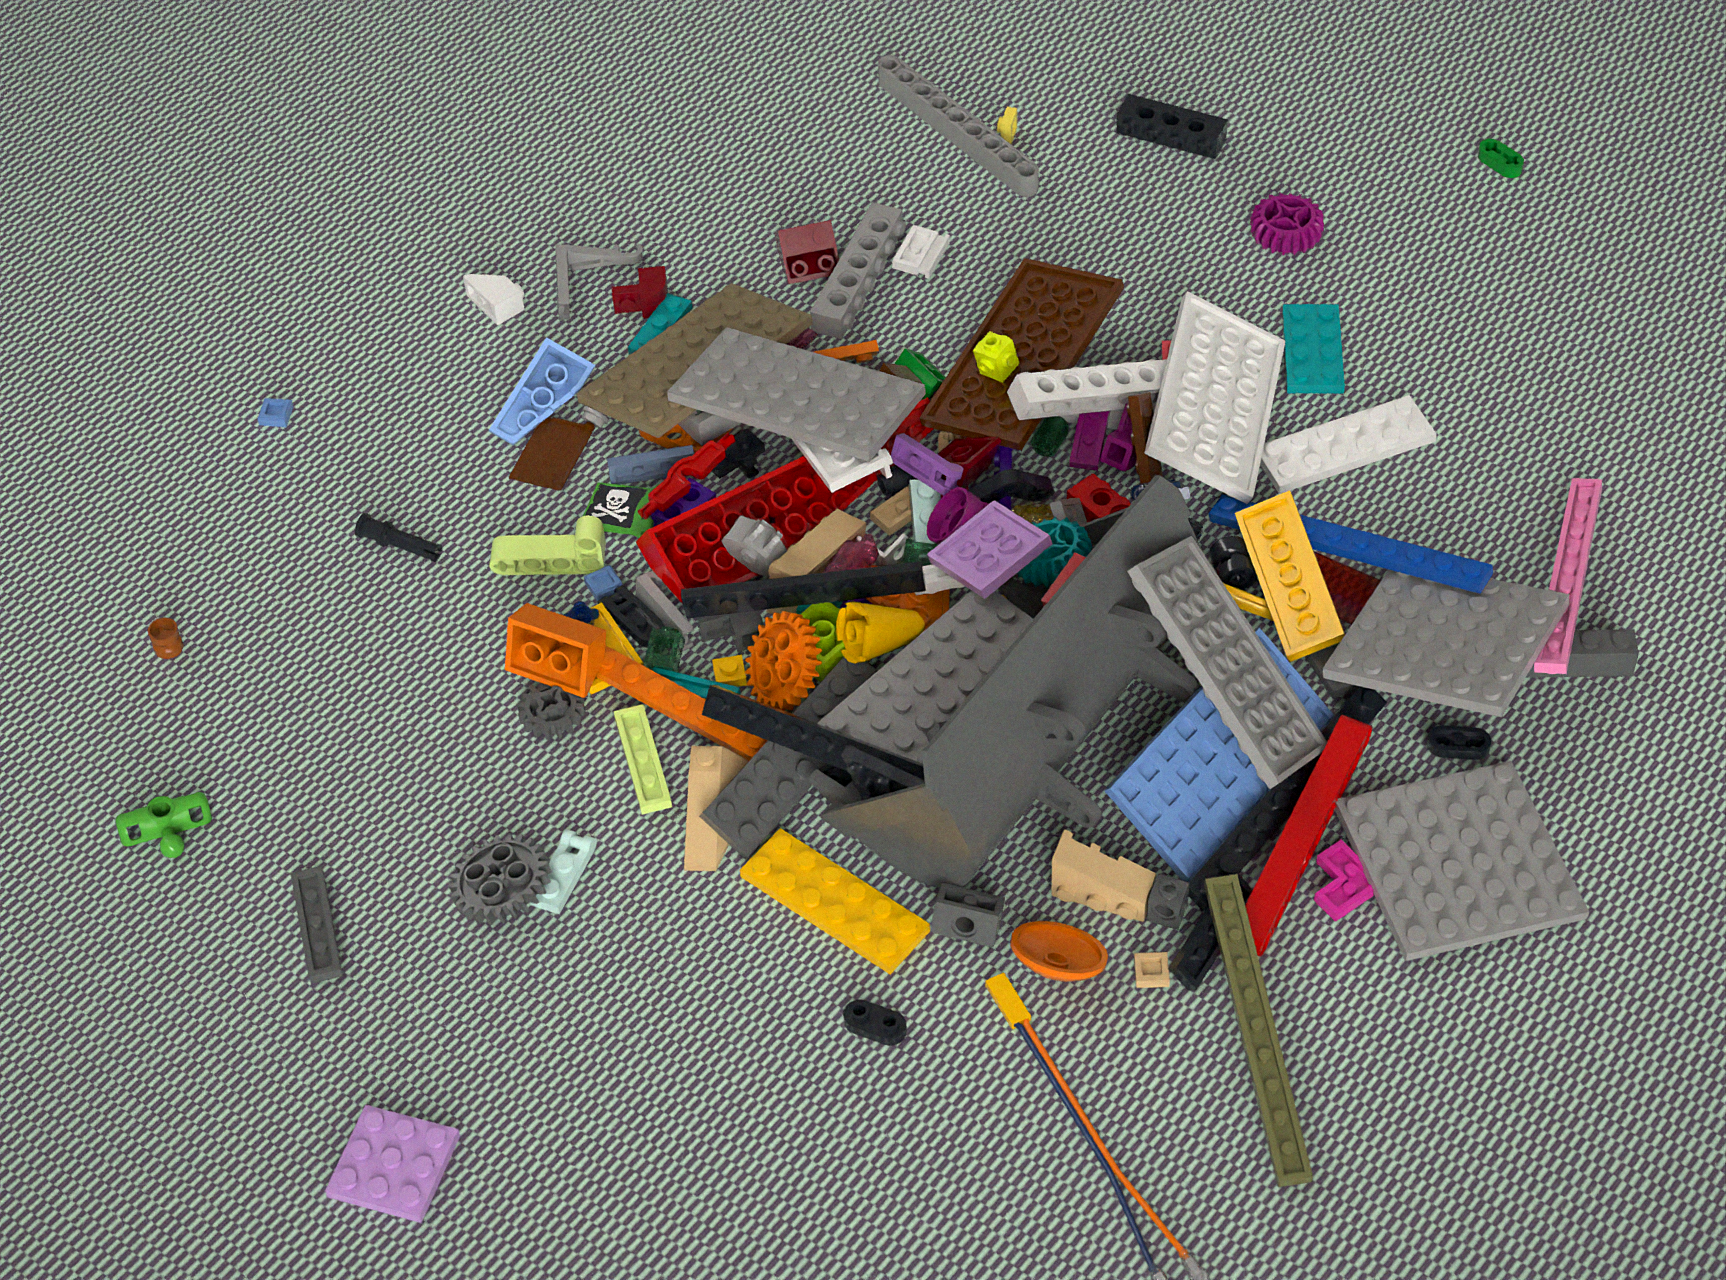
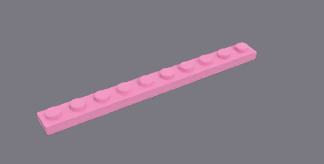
(1570, 570)

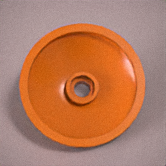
(1058, 951)

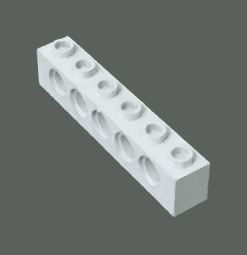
(1084, 389)

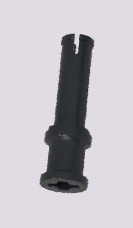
(386, 534)

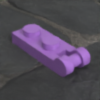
(925, 464)

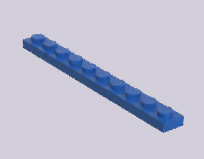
(1376, 550)

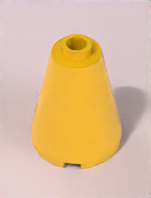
(875, 630)

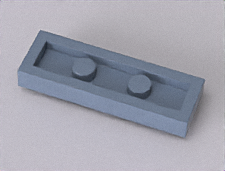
(645, 465)

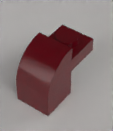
(642, 296)

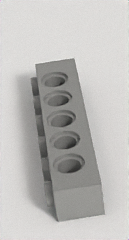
(857, 270)

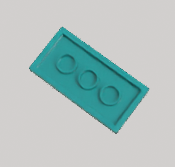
(1313, 349)

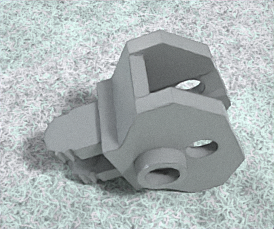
(754, 544)

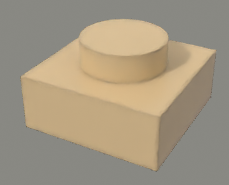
(1151, 970)

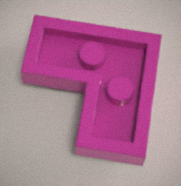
(1349, 884)

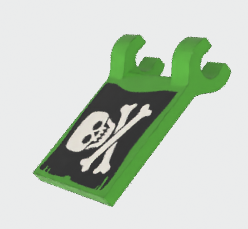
(618, 508)

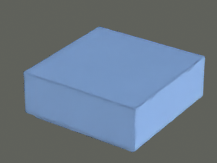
(275, 412)
(602, 582)

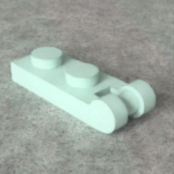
(565, 870)

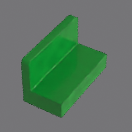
(922, 369)

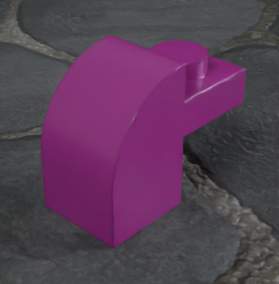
(1118, 446)

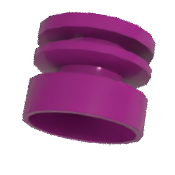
(952, 512)

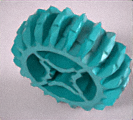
(1066, 540)

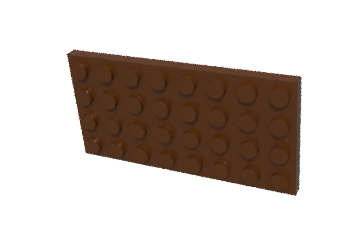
(1051, 320)

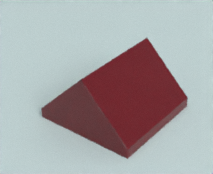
(971, 454)

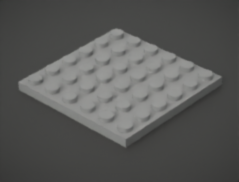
(1447, 641)
(1460, 860)

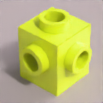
(996, 356)

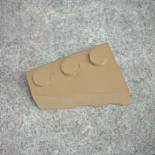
(1099, 881)

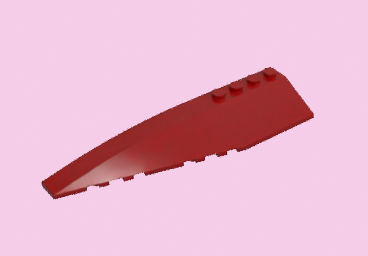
(689, 547)

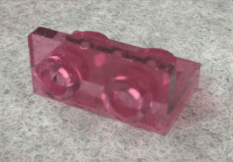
(854, 555)

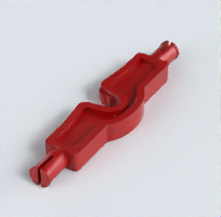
(676, 485)

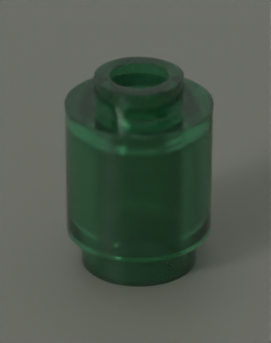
(1050, 436)

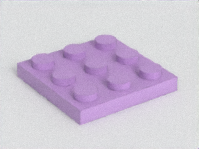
(989, 549)
(393, 1163)

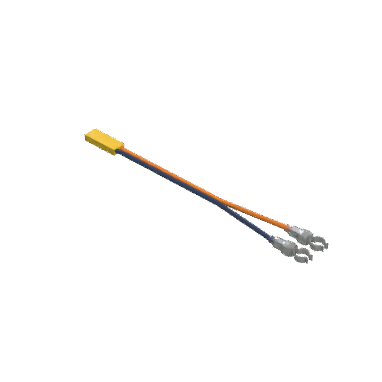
(1017, 1015)

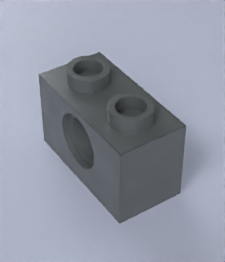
(967, 915)

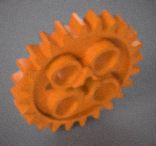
(783, 660)

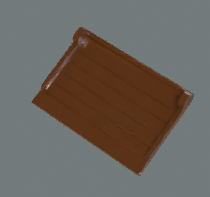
(552, 453)

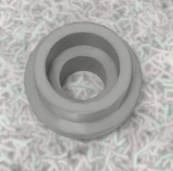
(594, 417)

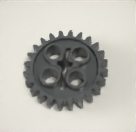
(500, 879)

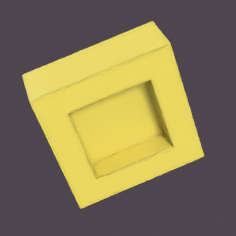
(1008, 124)

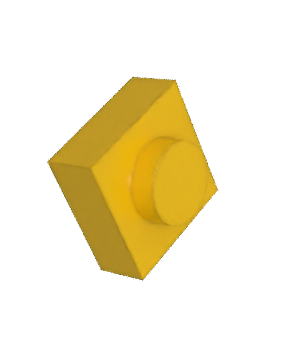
(730, 671)

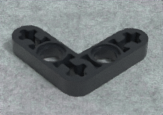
(1014, 484)

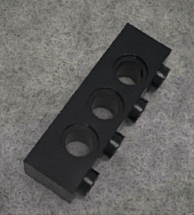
(1172, 126)

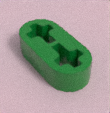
(1500, 158)

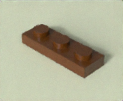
(1141, 414)

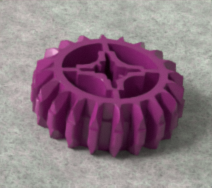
(1287, 223)

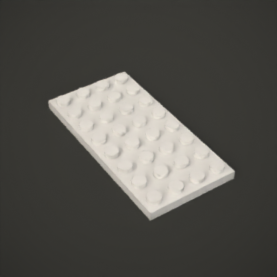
(1216, 398)

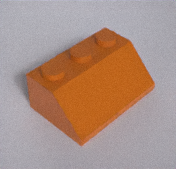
(554, 649)

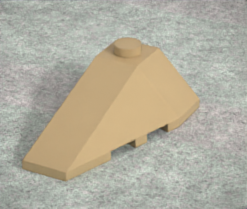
(709, 773)

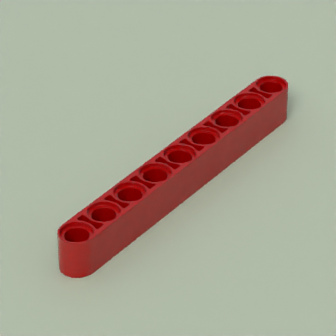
(1305, 828)

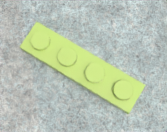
(642, 759)

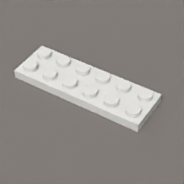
(1345, 444)

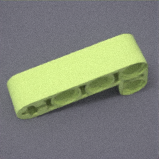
(551, 553)

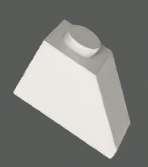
(495, 295)

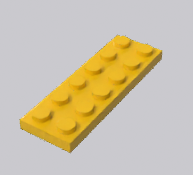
(1290, 576)
(835, 901)

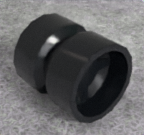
(1233, 562)

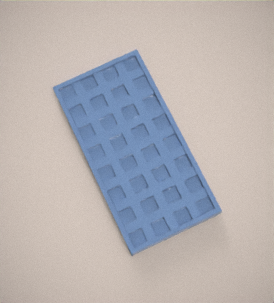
(1195, 779)

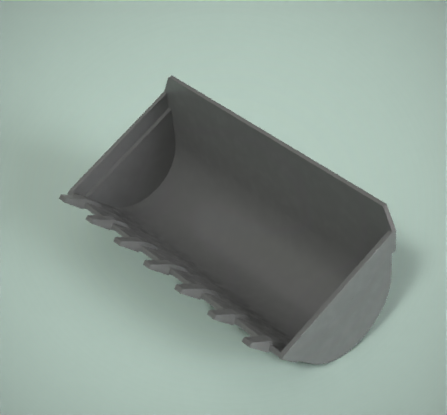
(1030, 707)

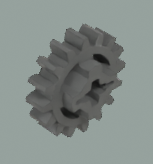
(550, 710)

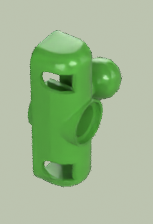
(163, 819)

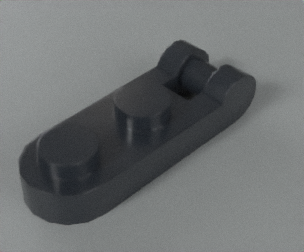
(631, 615)

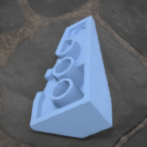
(544, 387)

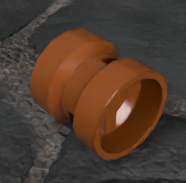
(165, 638)

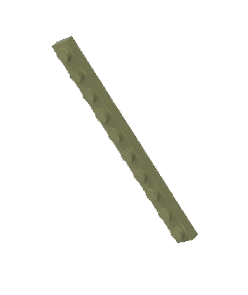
(1258, 1032)

